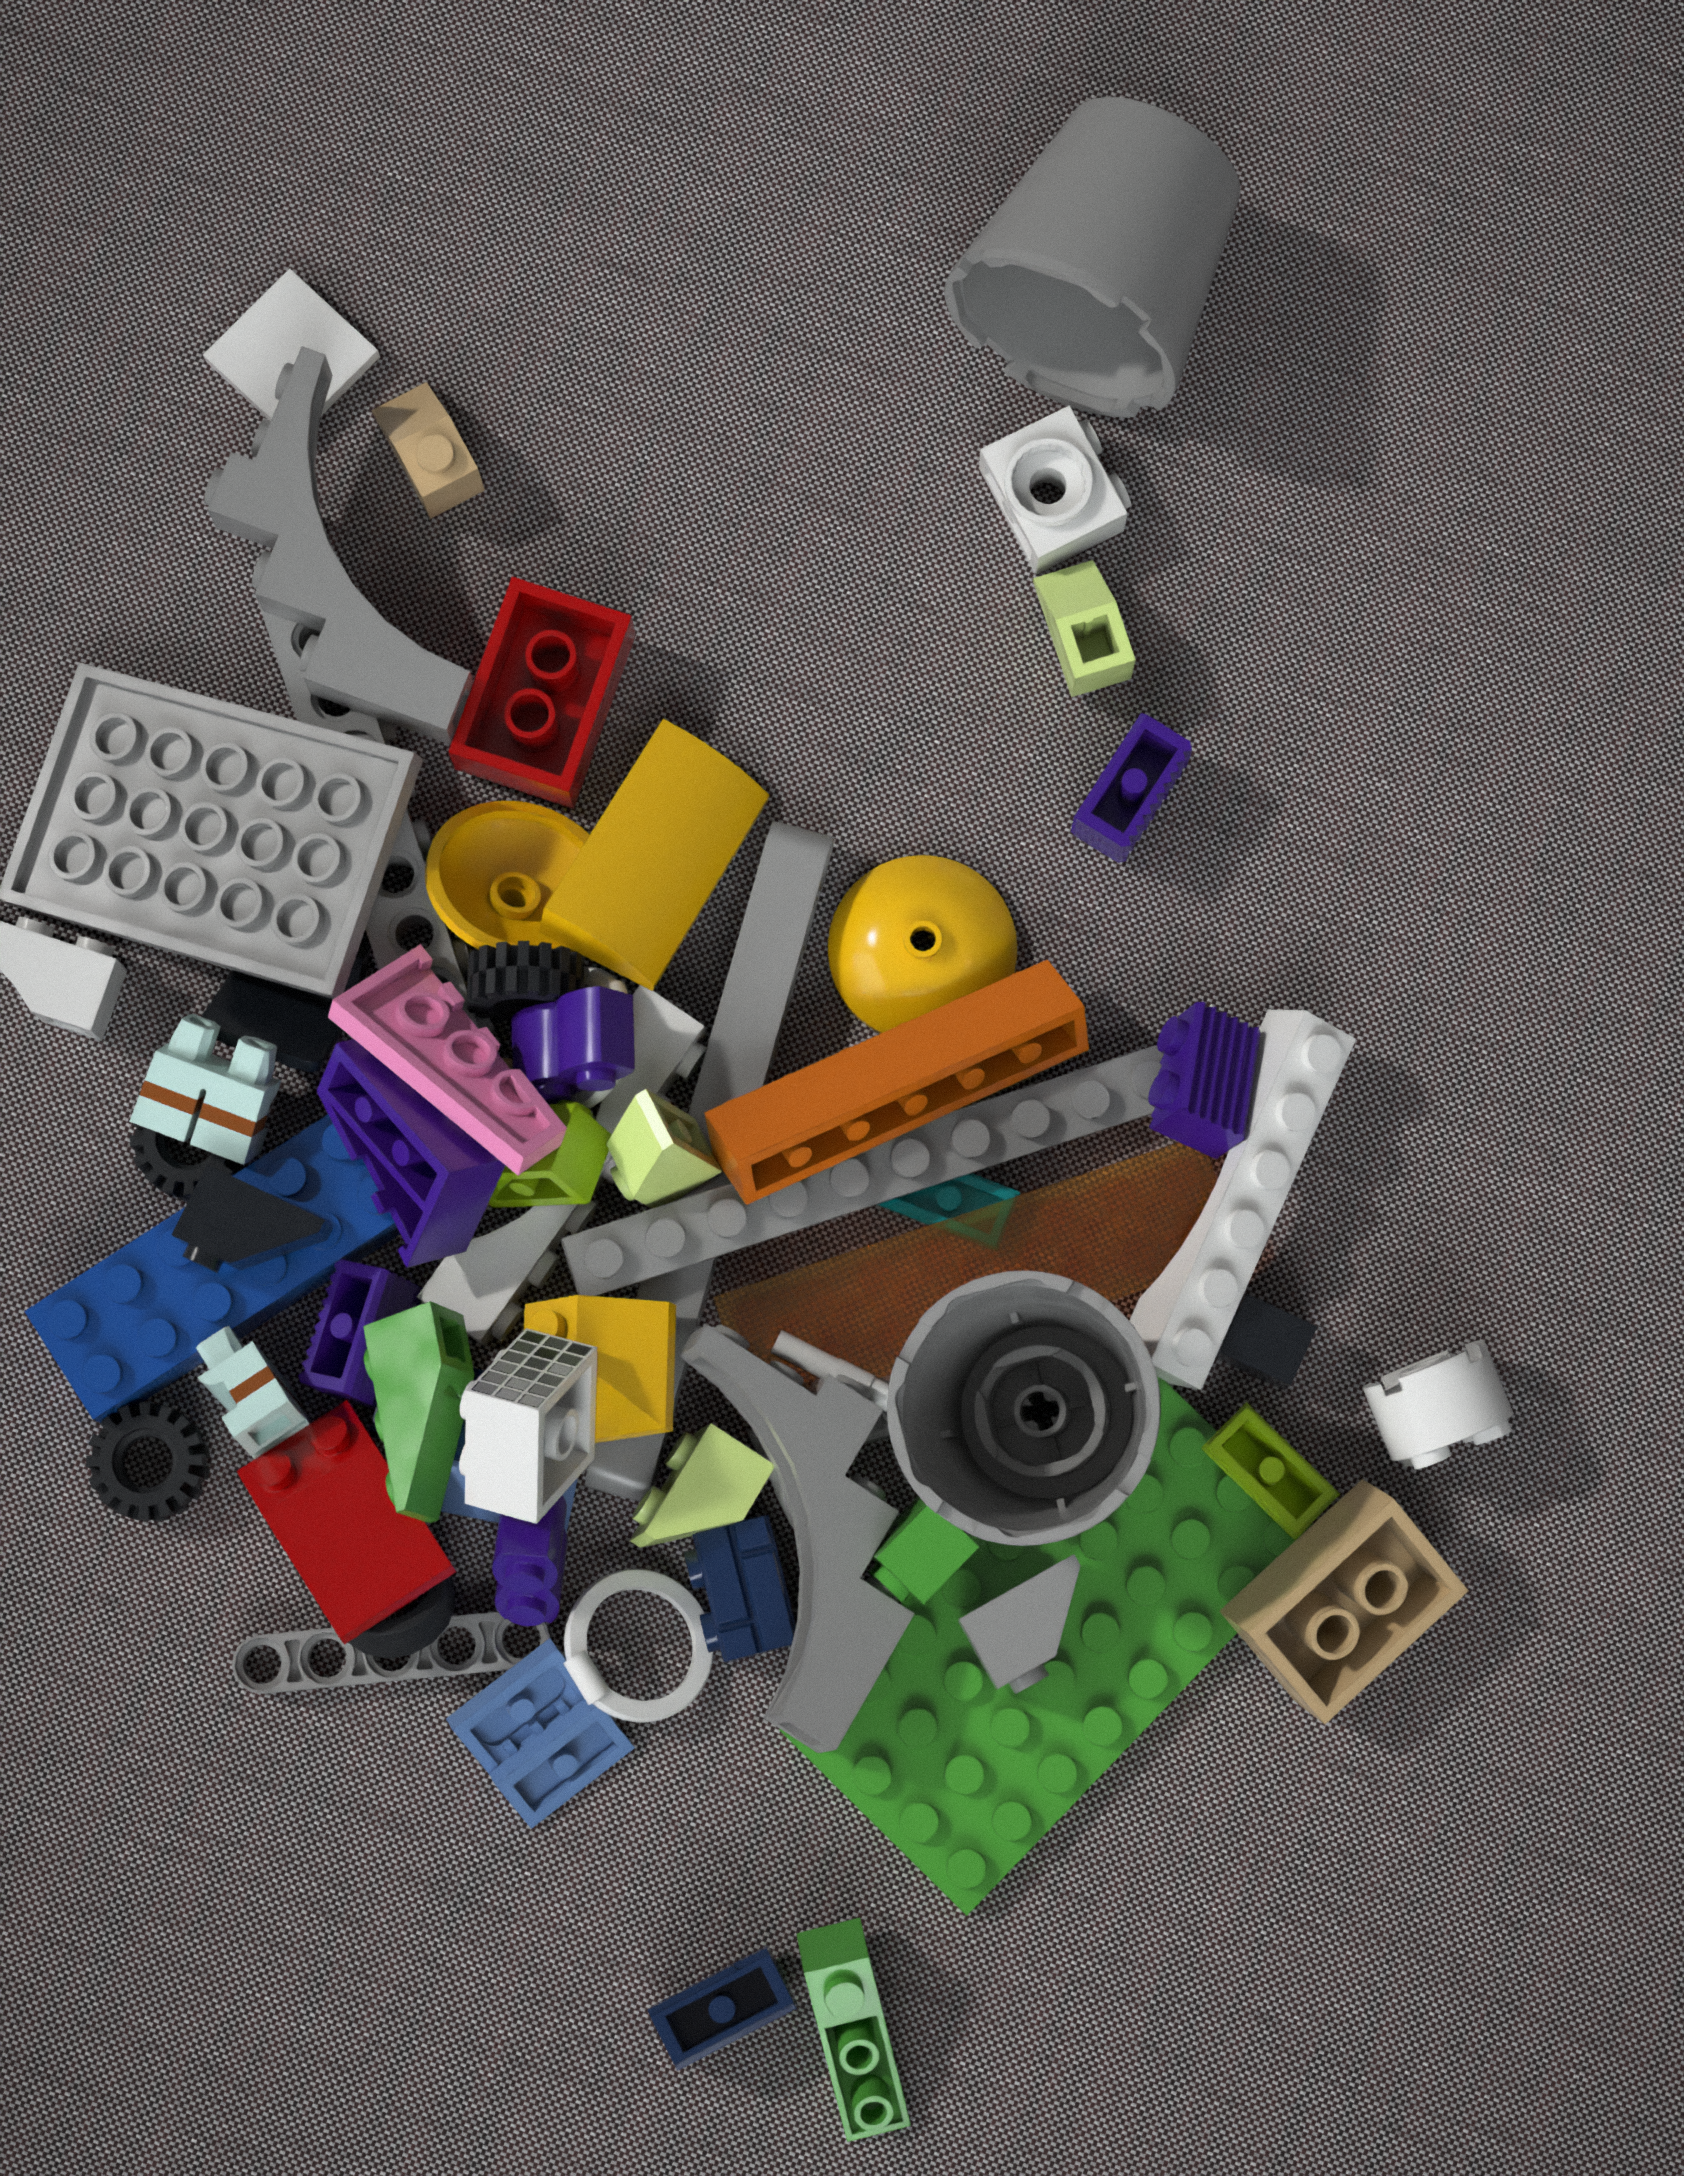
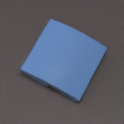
(539, 1734)

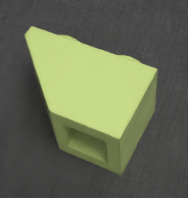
(1085, 628)
(708, 1488)

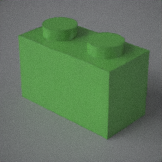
(920, 1553)

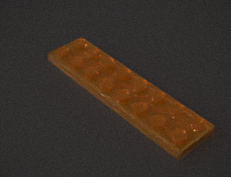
(1098, 1228)

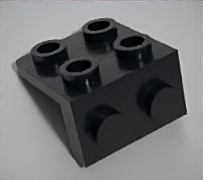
(281, 1015)

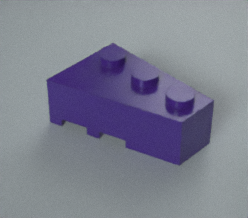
(420, 1160)

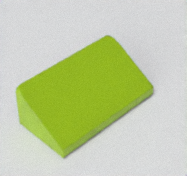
(1270, 1471)

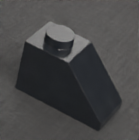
(242, 1224)

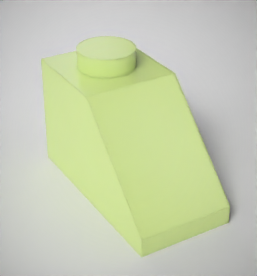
(659, 1152)

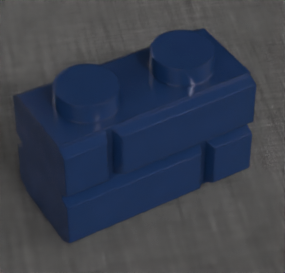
(743, 1588)
(722, 2007)

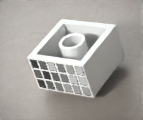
(529, 1425)

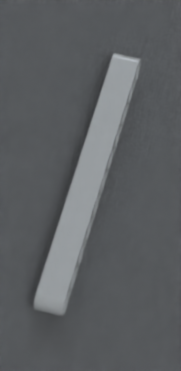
(733, 1065)

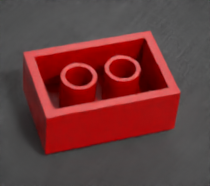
(542, 692)

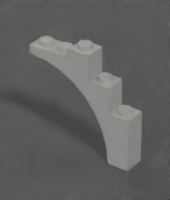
(276, 503)
(838, 1522)

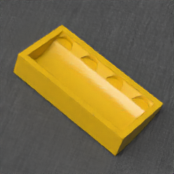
(654, 856)

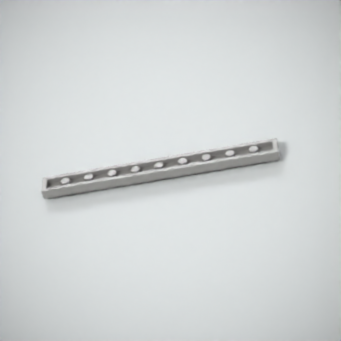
(924, 1157)

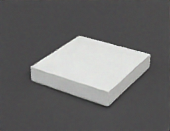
(272, 335)

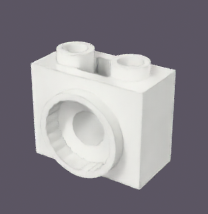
(1062, 454)

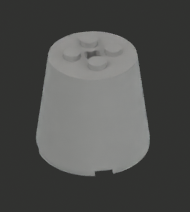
(1101, 259)
(966, 1395)

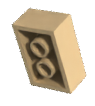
(1344, 1600)

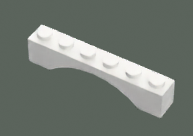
(60, 980)
(503, 1263)
(1201, 1287)

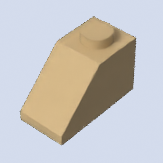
(429, 449)

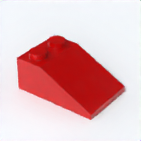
(339, 1527)

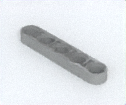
(361, 1669)

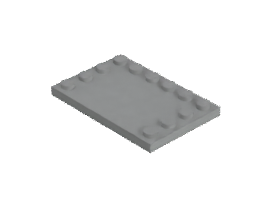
(210, 830)

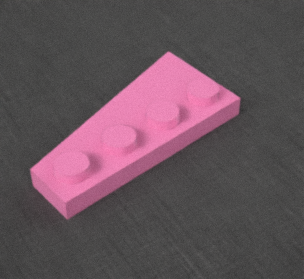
(436, 1048)

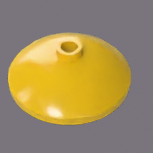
(495, 859)
(872, 928)

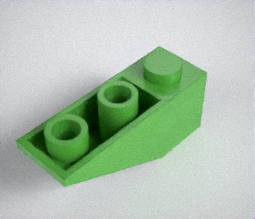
(419, 1376)
(853, 2029)

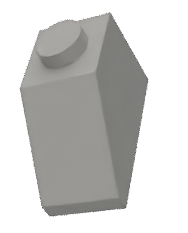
(1023, 1626)

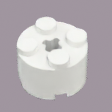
(1439, 1405)

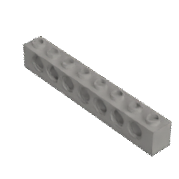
(391, 911)

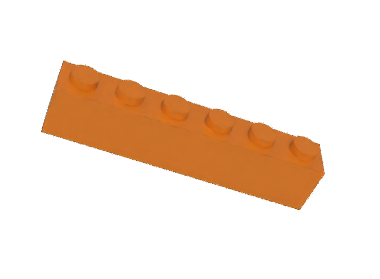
(897, 1081)

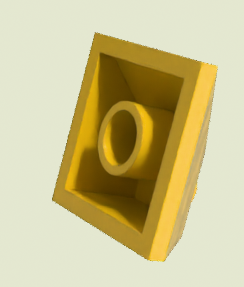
(632, 1357)

